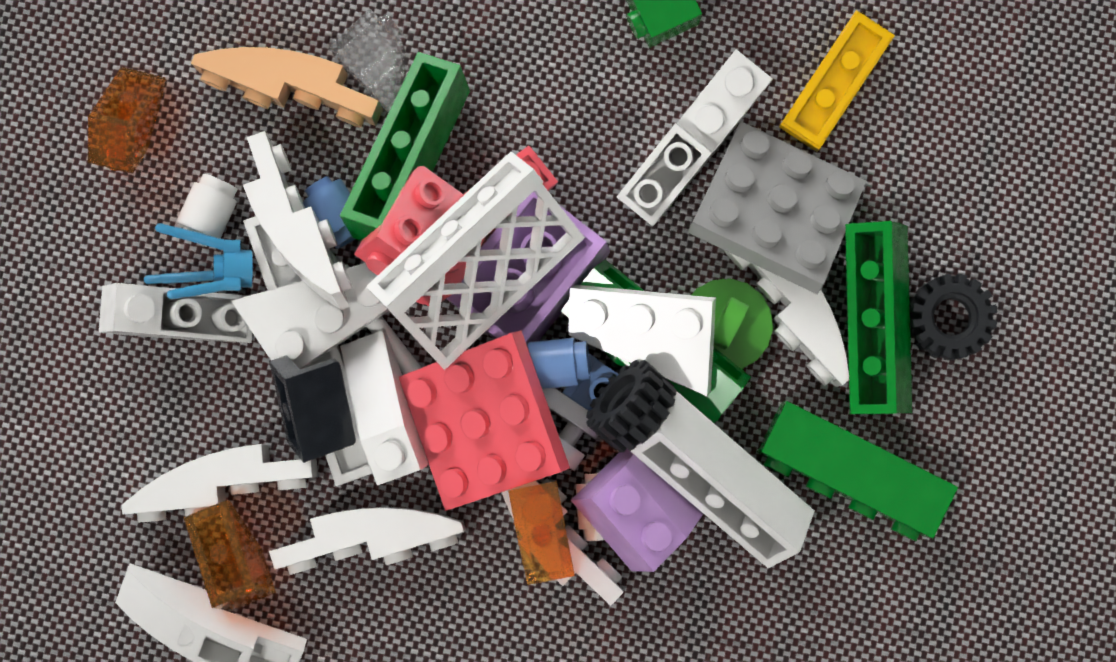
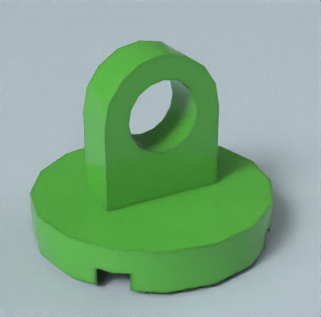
(741, 320)

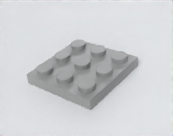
(778, 207)

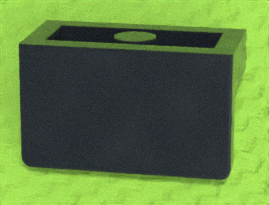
(313, 407)

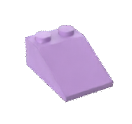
(637, 512)

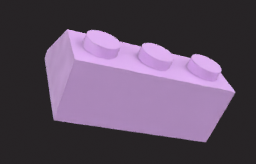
(545, 300)

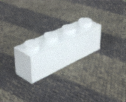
(726, 484)

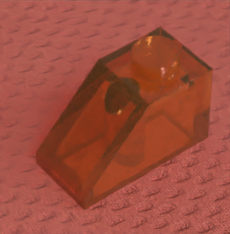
(124, 120)
(541, 532)
(228, 557)

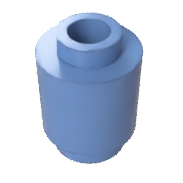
(327, 202)
(560, 362)

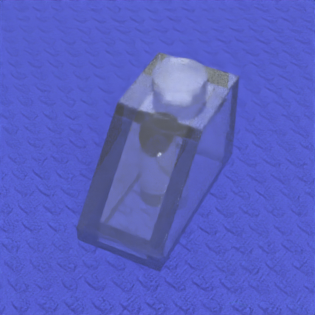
(373, 56)

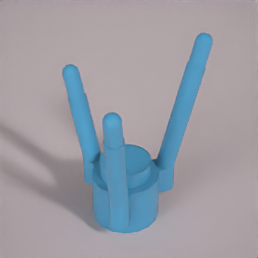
(229, 272)

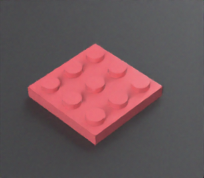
(484, 421)

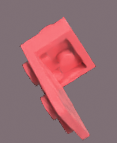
(416, 208)

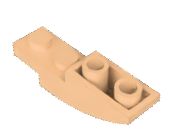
(272, 74)

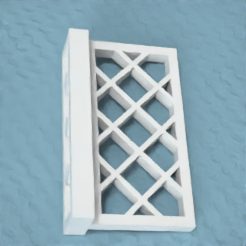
(458, 239)

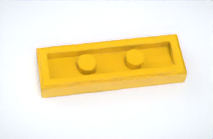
(836, 81)

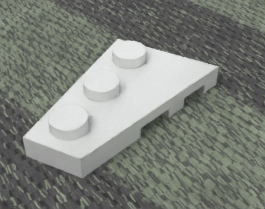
(305, 325)
(657, 327)

